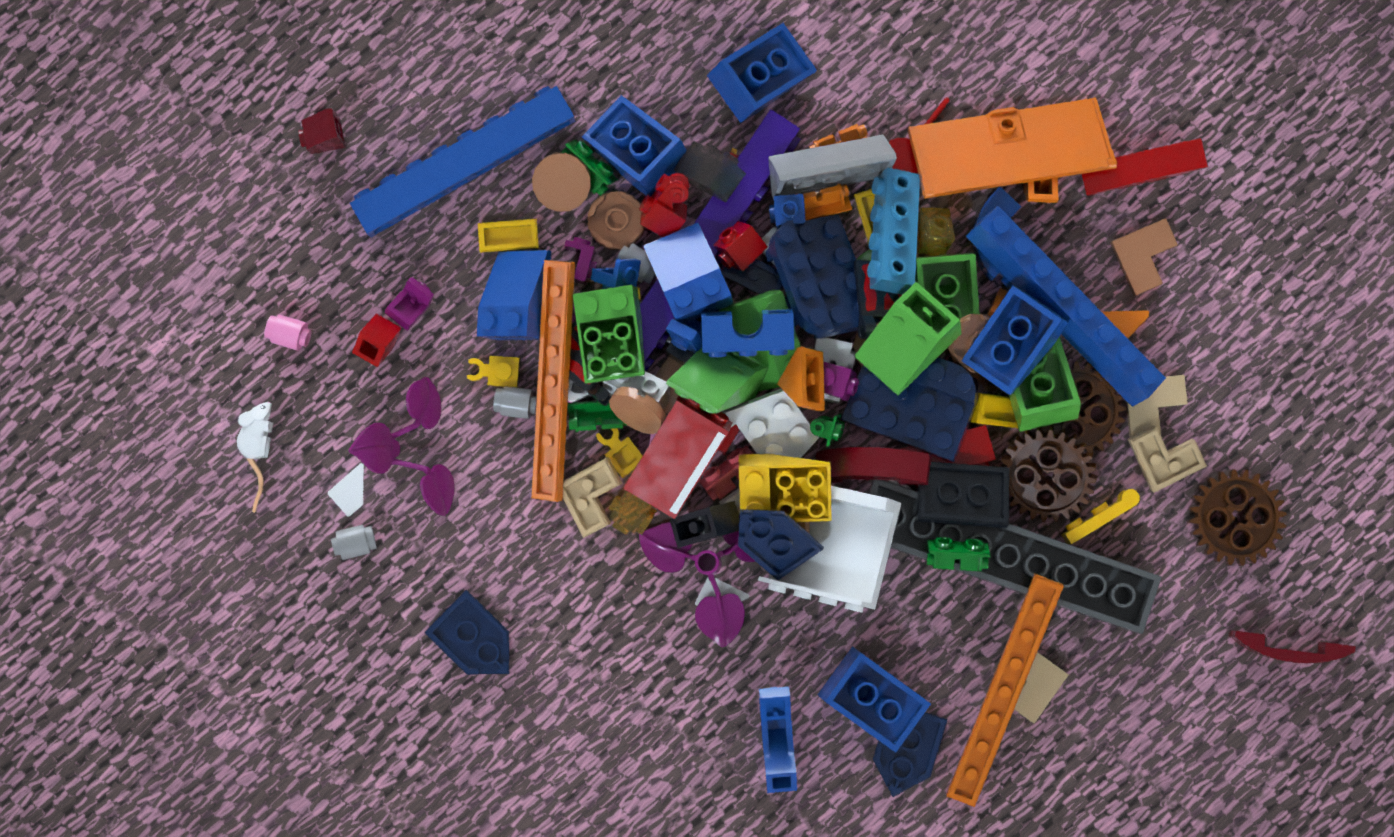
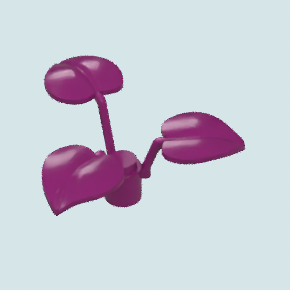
(379, 449)
(716, 616)

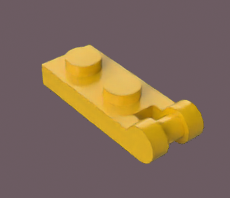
(1101, 515)

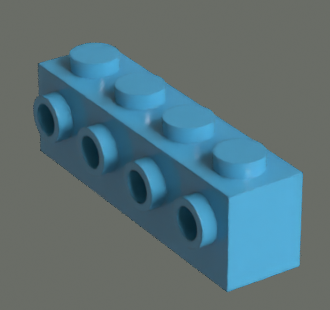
(894, 231)

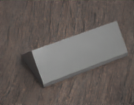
(830, 164)

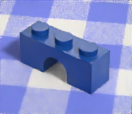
(773, 335)

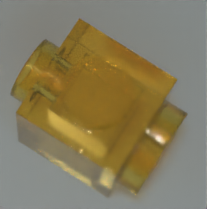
(934, 231)
(631, 513)

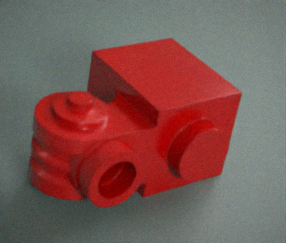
(664, 209)

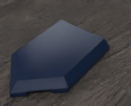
(775, 541)
(472, 637)
(915, 756)

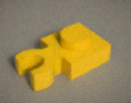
(500, 371)
(623, 453)

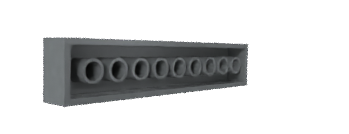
(1090, 581)

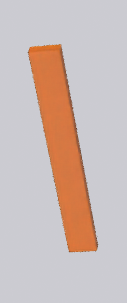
(553, 380)
(1004, 689)

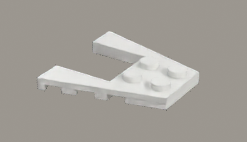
(772, 427)

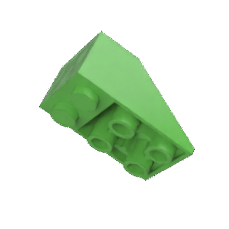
(610, 333)
(909, 338)
(718, 381)

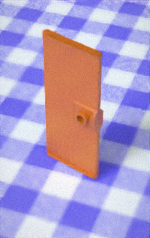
(1011, 147)

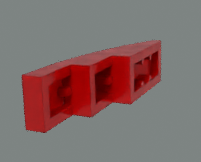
(1148, 166)

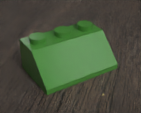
(748, 319)

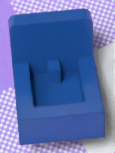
(786, 209)
(623, 274)
(686, 336)

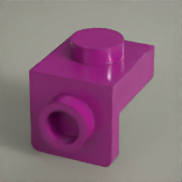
(586, 258)
(410, 303)
(839, 381)

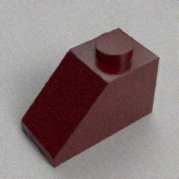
(322, 132)

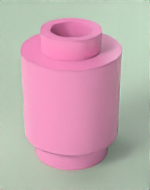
(287, 332)

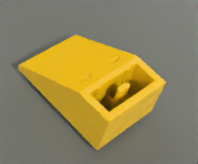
(787, 485)

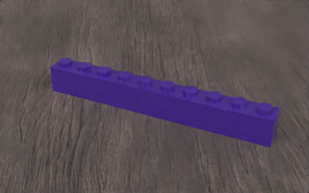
(771, 138)

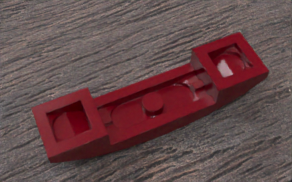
(877, 464)
(1326, 651)

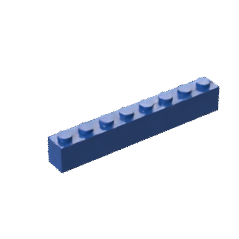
(462, 161)
(1088, 327)

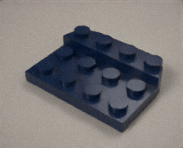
(817, 275)
(926, 415)

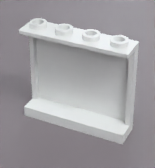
(853, 552)

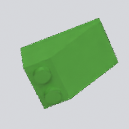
(950, 281)
(1047, 393)

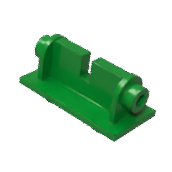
(600, 171)
(588, 414)
(828, 428)
(971, 553)

